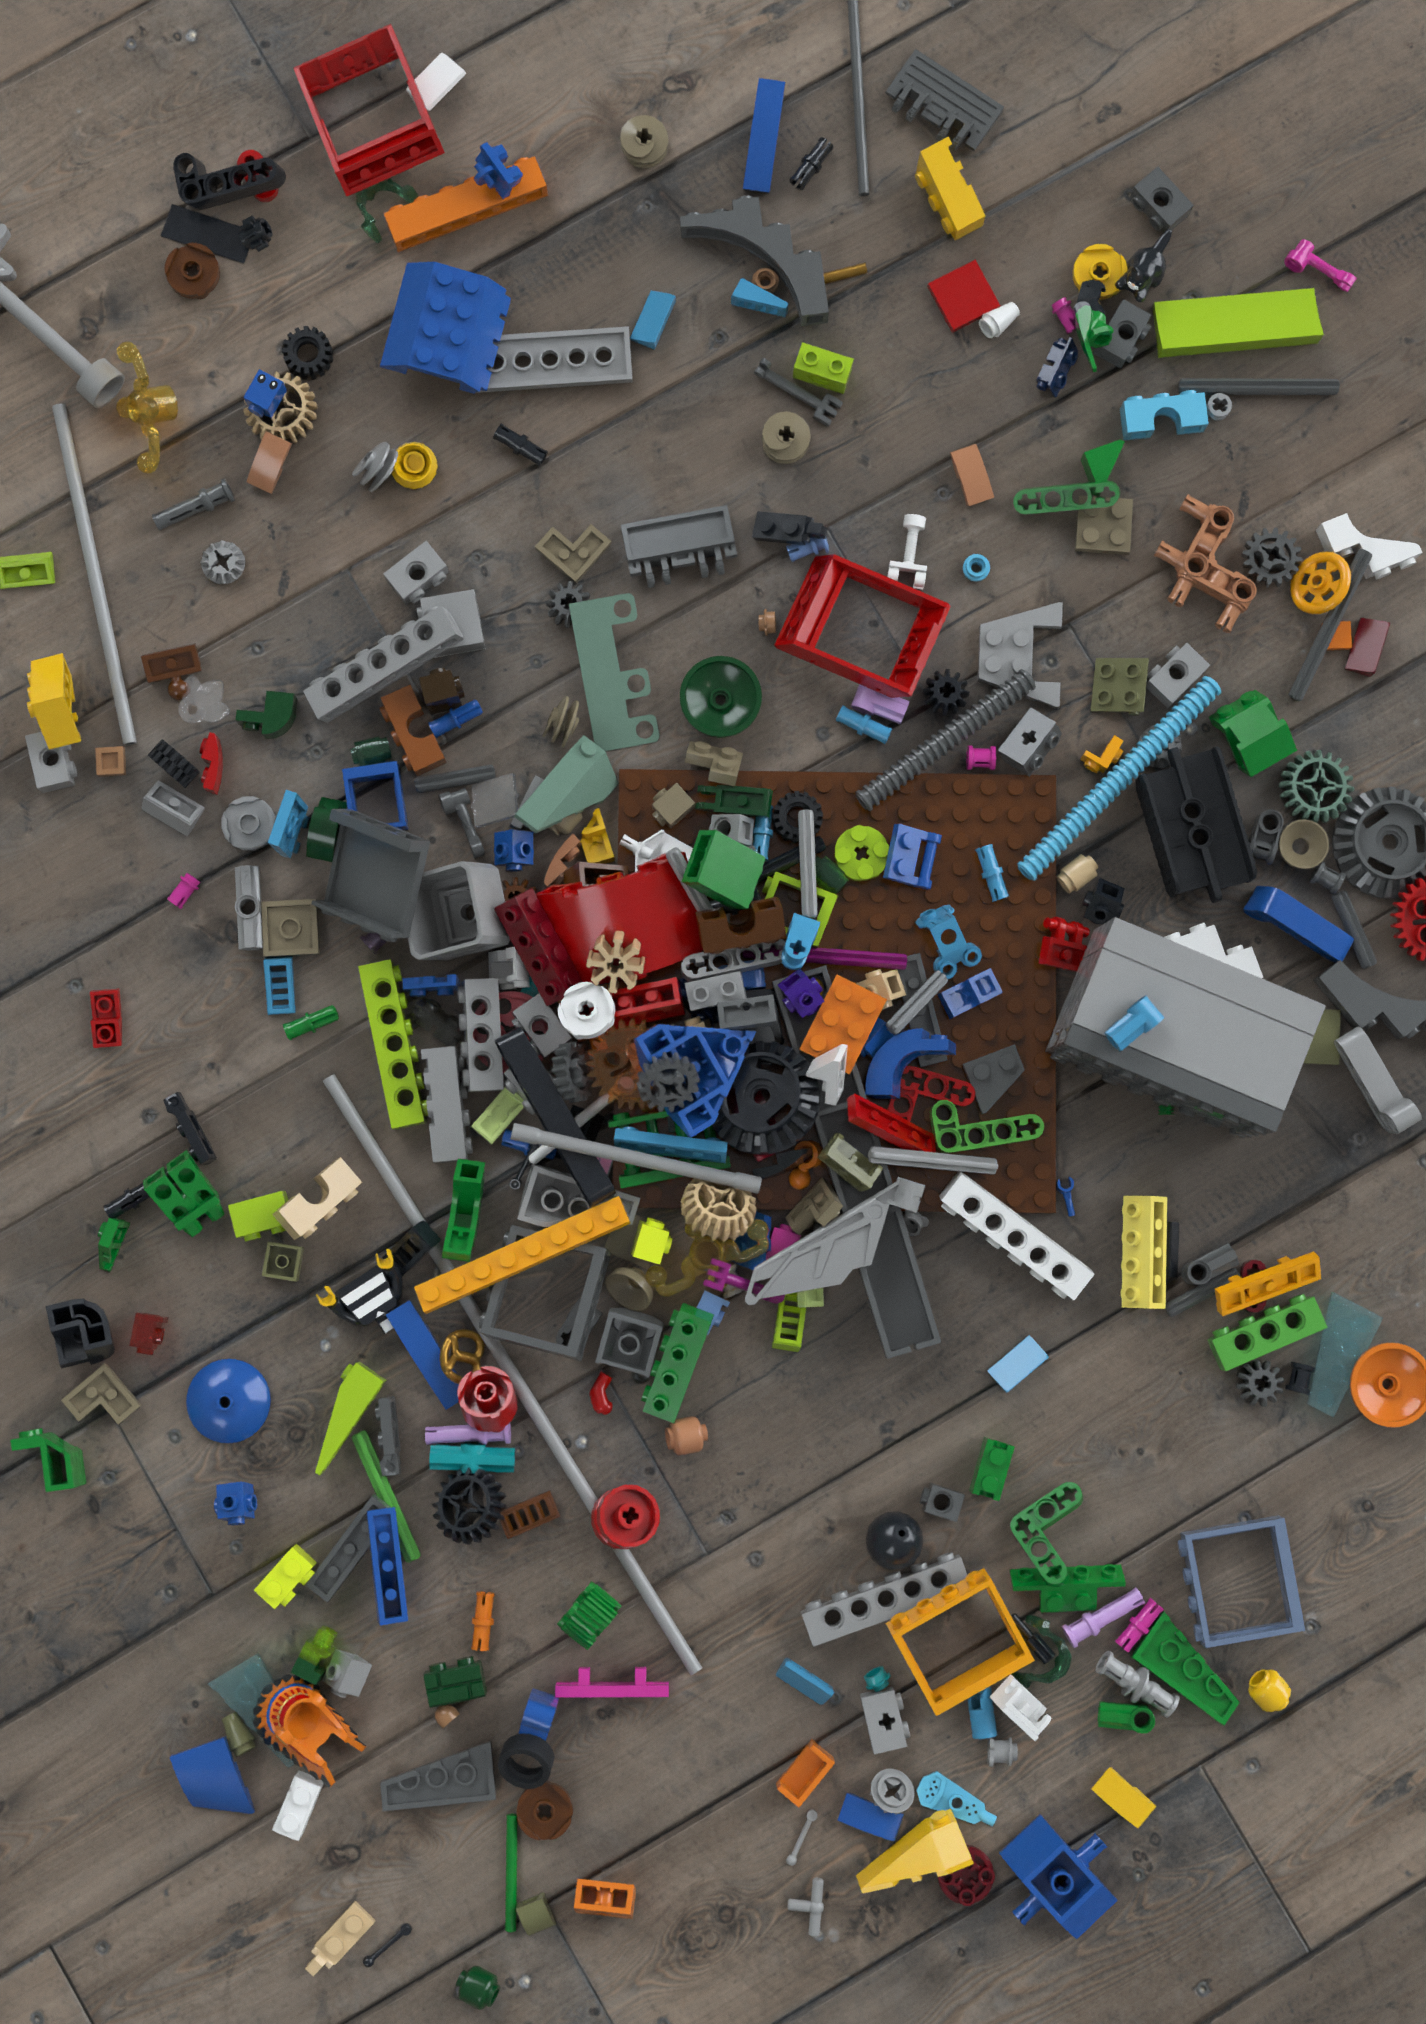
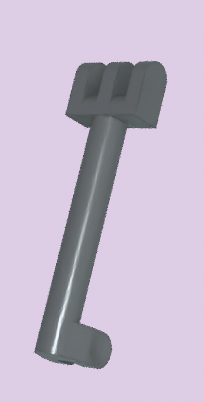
(821, 406)

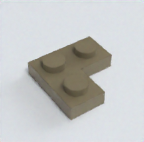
(576, 557)
(723, 761)
(818, 1204)
(102, 1389)

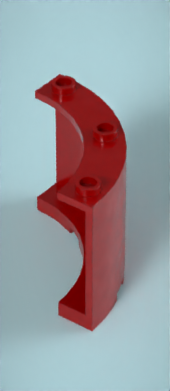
(641, 904)

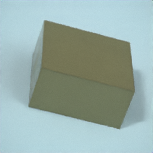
(283, 1261)

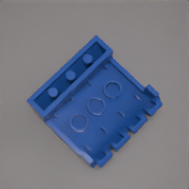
(446, 325)

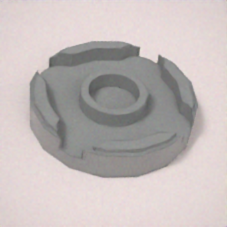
(248, 823)

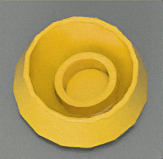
(415, 465)

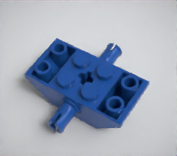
(1038, 1858)

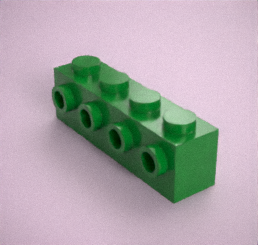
(678, 1362)

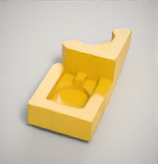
(596, 841)

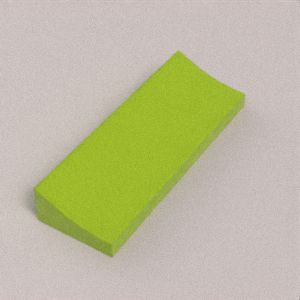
(1237, 322)

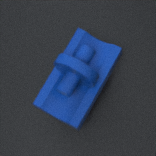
(493, 172)

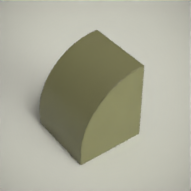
(535, 1914)

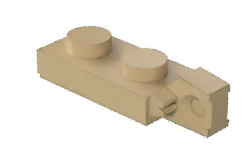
(340, 1938)

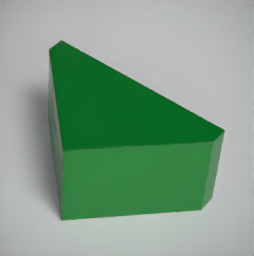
(1100, 462)

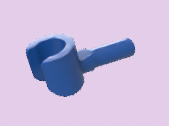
(1067, 1195)

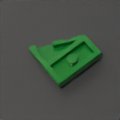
(111, 1239)

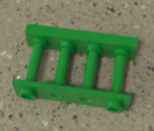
(632, 1174)

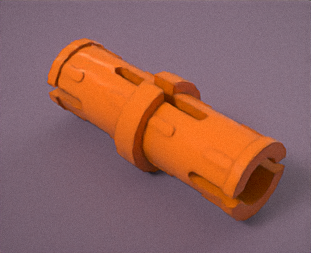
(482, 1621)

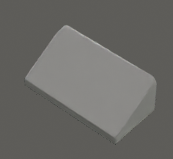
(172, 808)

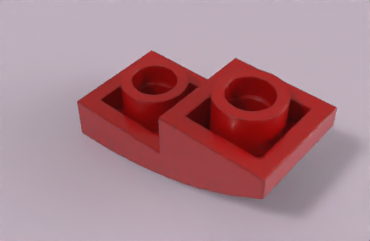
(212, 754)
(107, 1018)

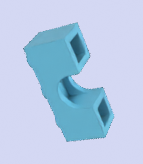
(1186, 411)

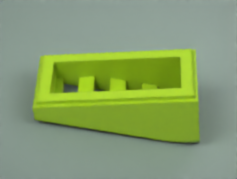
(787, 1344)

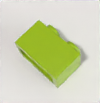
(256, 1216)

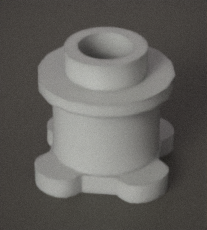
(1001, 1751)

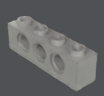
(487, 992)

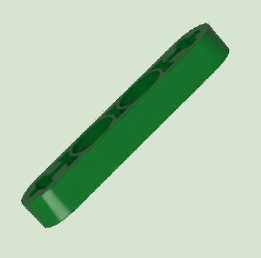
(1066, 495)

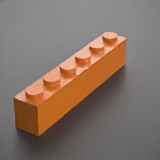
(461, 206)

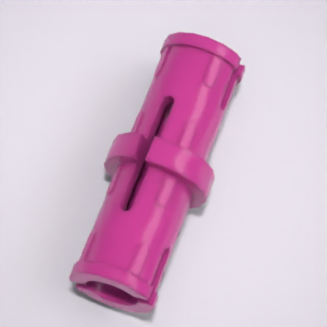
(1139, 1625)

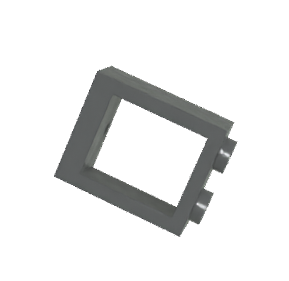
(761, 1017)

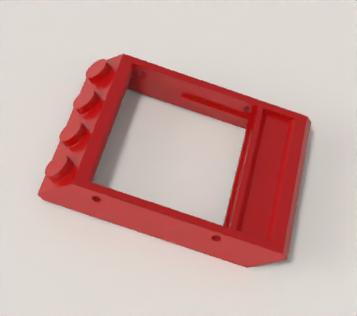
(384, 155)
(816, 602)

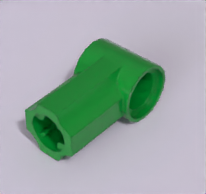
(1122, 1716)

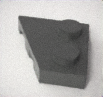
(993, 1075)

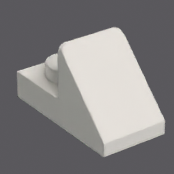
(831, 1069)

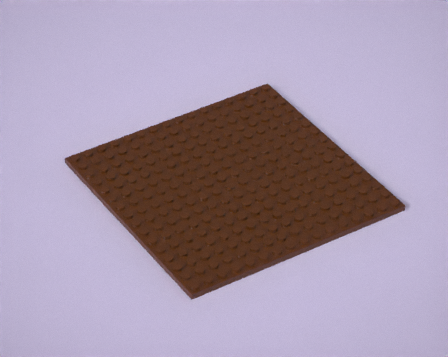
(881, 917)

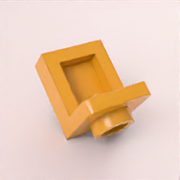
(1110, 754)

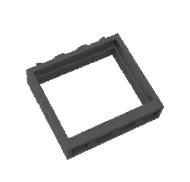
(585, 1311)

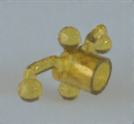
(146, 406)
(692, 1265)

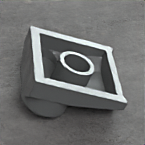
(630, 1340)

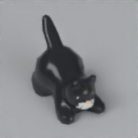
(1145, 269)

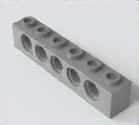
(420, 651)
(875, 1613)

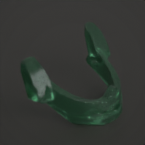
(364, 195)
(1062, 1661)

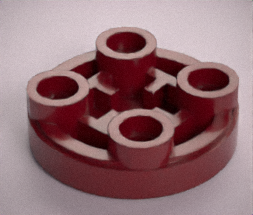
(969, 1883)

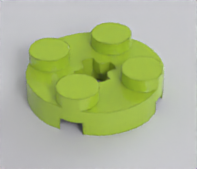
(861, 837)

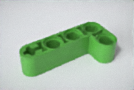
(987, 1128)

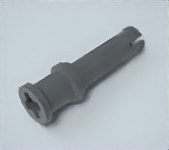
(205, 500)

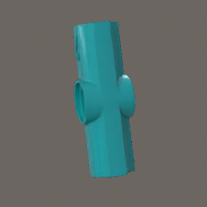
(472, 1456)

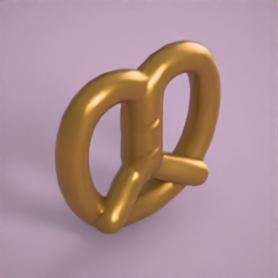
(458, 1355)

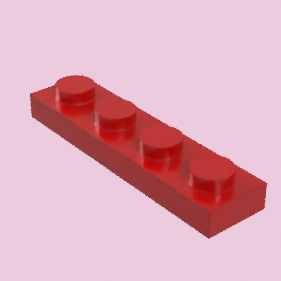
(888, 1125)

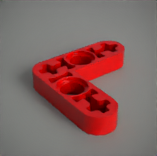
(911, 1092)

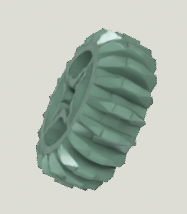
(1305, 786)

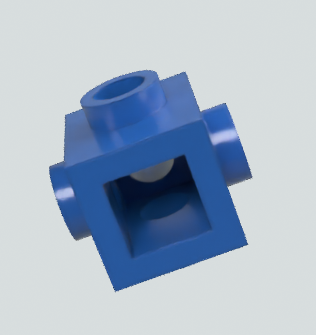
(513, 849)
(235, 1502)

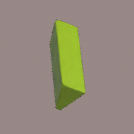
(26, 570)

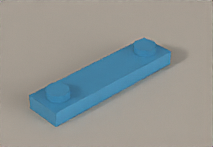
(669, 1145)

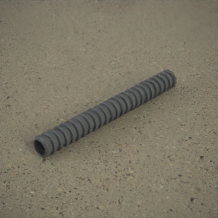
(945, 739)

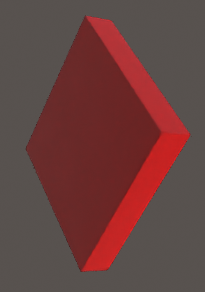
(963, 295)

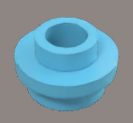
(978, 560)

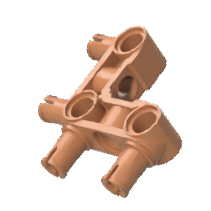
(1212, 578)

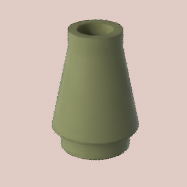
(238, 1735)

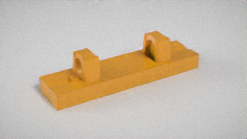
(1267, 1283)

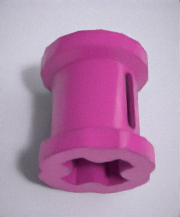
(980, 757)

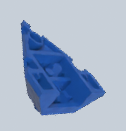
(716, 1058)

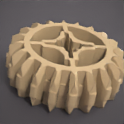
(300, 415)
(717, 1209)

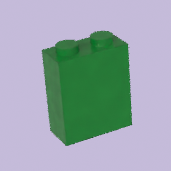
(723, 869)

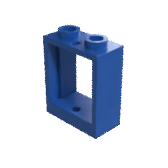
(372, 773)

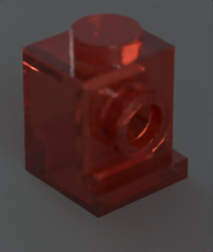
(147, 1332)

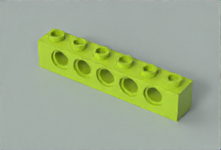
(372, 977)

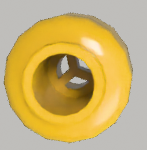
(1269, 1690)

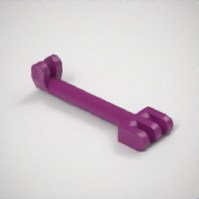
(723, 1277)

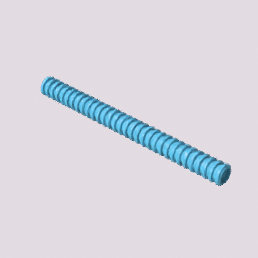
(1117, 780)

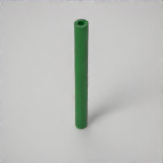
(511, 1873)

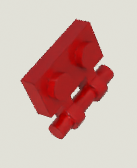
(1059, 952)

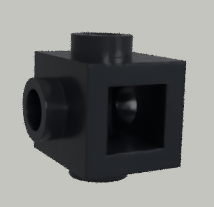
(1103, 902)

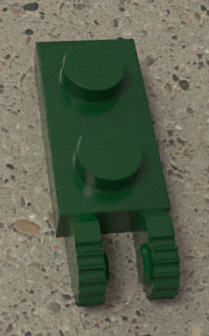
(737, 800)

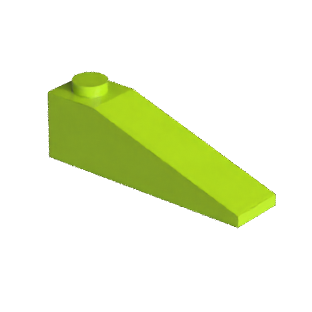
(352, 1401)

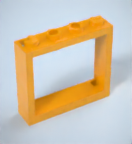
(978, 1677)

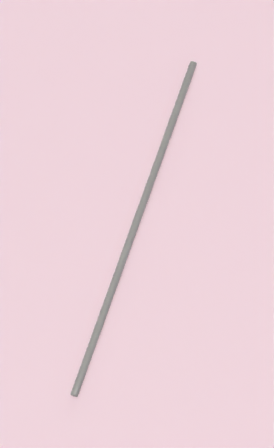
(507, 1365)

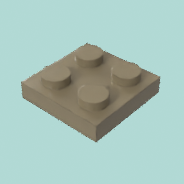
(1104, 528)
(290, 928)

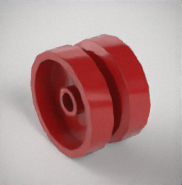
(641, 1512)

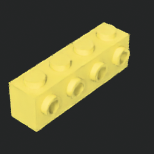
(1144, 1252)

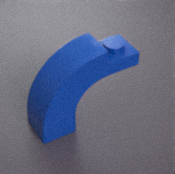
(889, 1062)

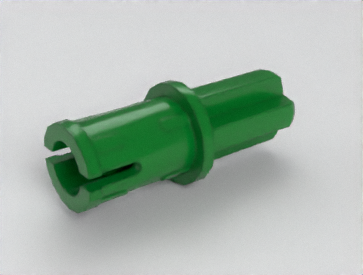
(311, 1022)

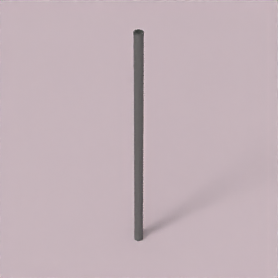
(858, 98)

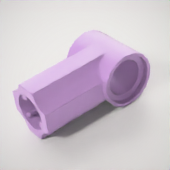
(872, 702)

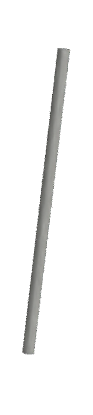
(94, 575)

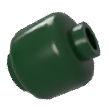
(478, 1987)

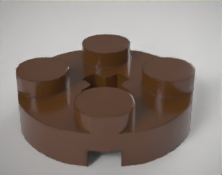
(187, 256)
(545, 1827)

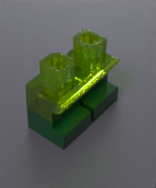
(314, 1650)

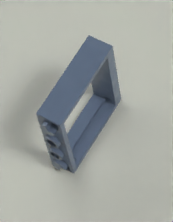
(1286, 1578)

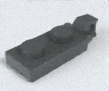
(389, 1437)

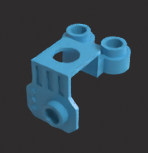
(938, 921)

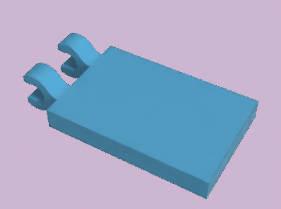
(288, 825)

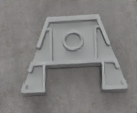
(1008, 647)

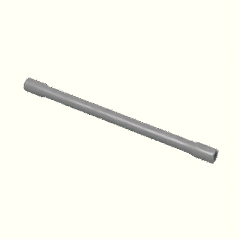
(536, 1136)

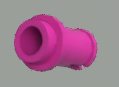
(1065, 314)
(183, 890)

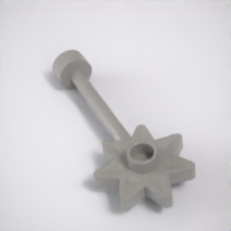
(97, 381)

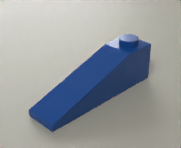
(386, 1566)

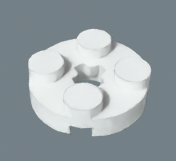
(586, 1026)

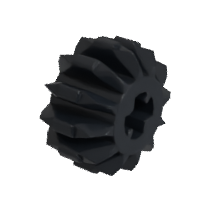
(955, 698)

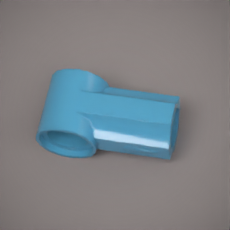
(1139, 1019)

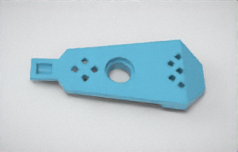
(943, 1797)

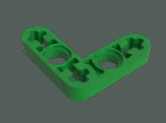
(1039, 1524)

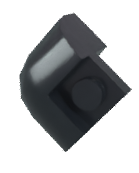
(80, 1332)

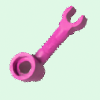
(1302, 255)

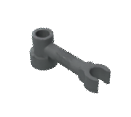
(457, 803)

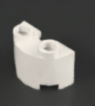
(509, 969)

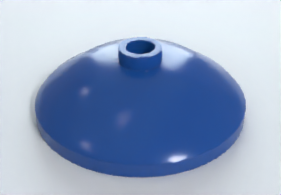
(248, 1400)

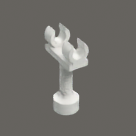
(914, 524)

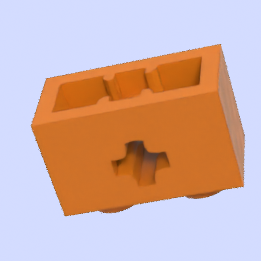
(604, 1898)

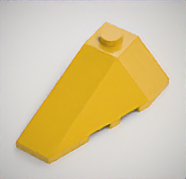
(926, 1849)

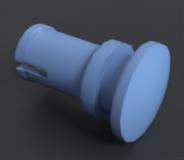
(798, 551)

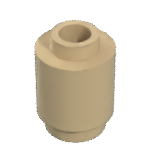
(1077, 873)

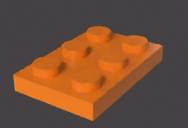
(843, 1019)

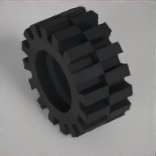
(303, 337)
(173, 763)
(787, 803)

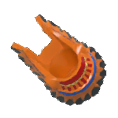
(298, 1721)

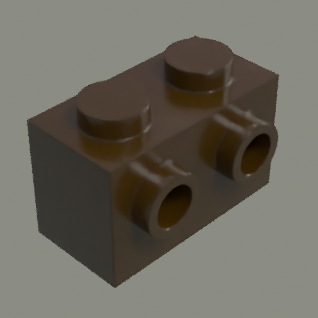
(441, 690)

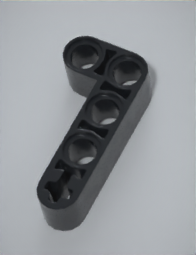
(230, 177)

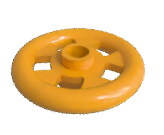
(1339, 587)

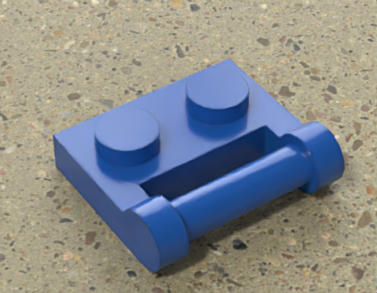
(904, 854)

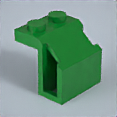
(1254, 732)
(50, 1449)

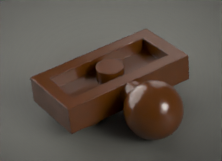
(172, 664)

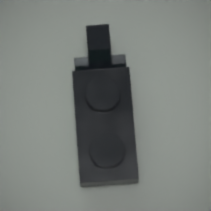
(786, 528)
(189, 1127)

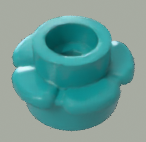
(877, 1679)

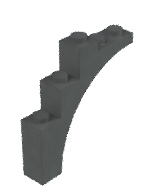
(773, 244)
(1363, 1003)

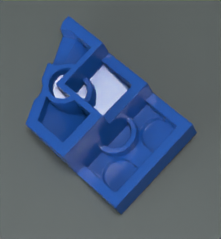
(212, 1777)

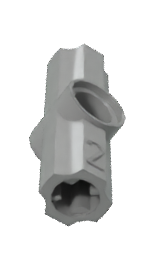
(248, 889)

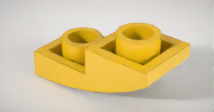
(1123, 1797)

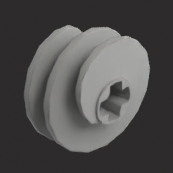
(378, 463)

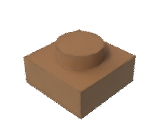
(110, 761)

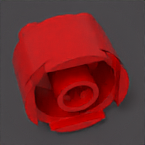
(487, 1399)

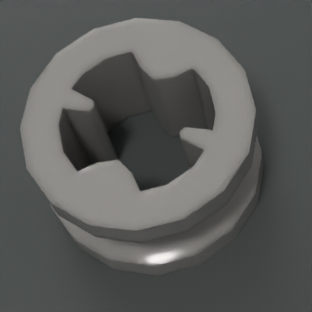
(1219, 398)

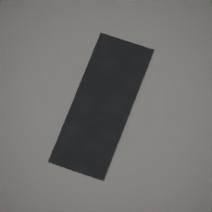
(193, 227)

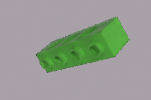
(1308, 1322)

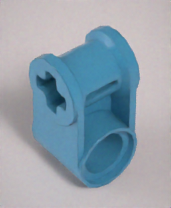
(799, 939)

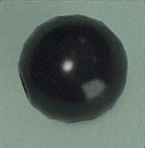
(894, 1540)

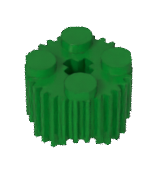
(589, 1615)

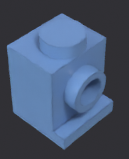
(713, 1304)

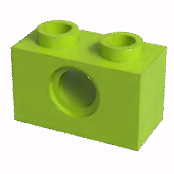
(822, 368)

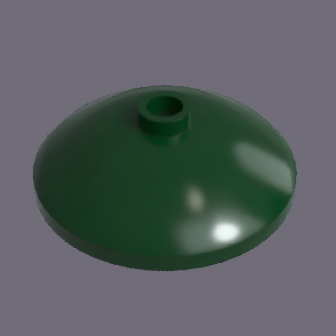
(724, 678)

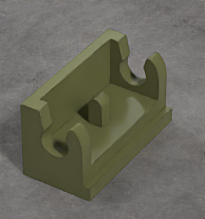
(849, 1163)

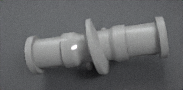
(1138, 1683)

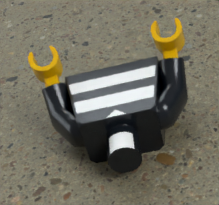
(368, 1296)

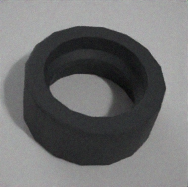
(522, 1776)

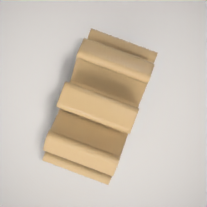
(605, 962)

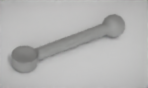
(811, 1816)

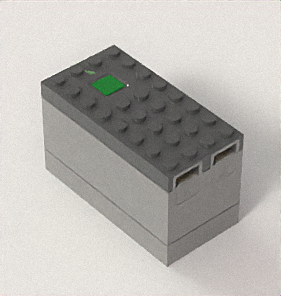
(1225, 1039)

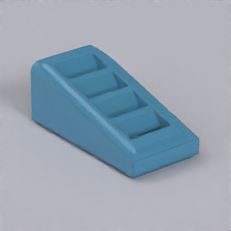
(755, 298)
(269, 985)

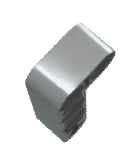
(1376, 1083)

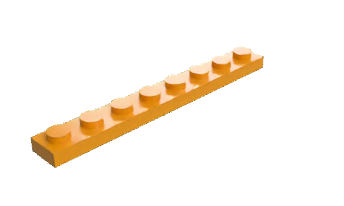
(522, 1255)

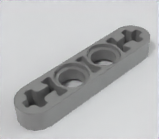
(733, 957)

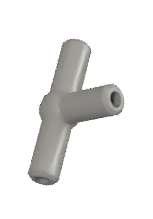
(814, 1906)

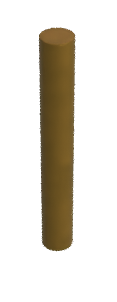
(845, 273)

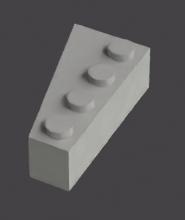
(446, 1104)

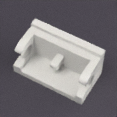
(1021, 1707)

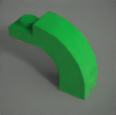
(465, 1210)

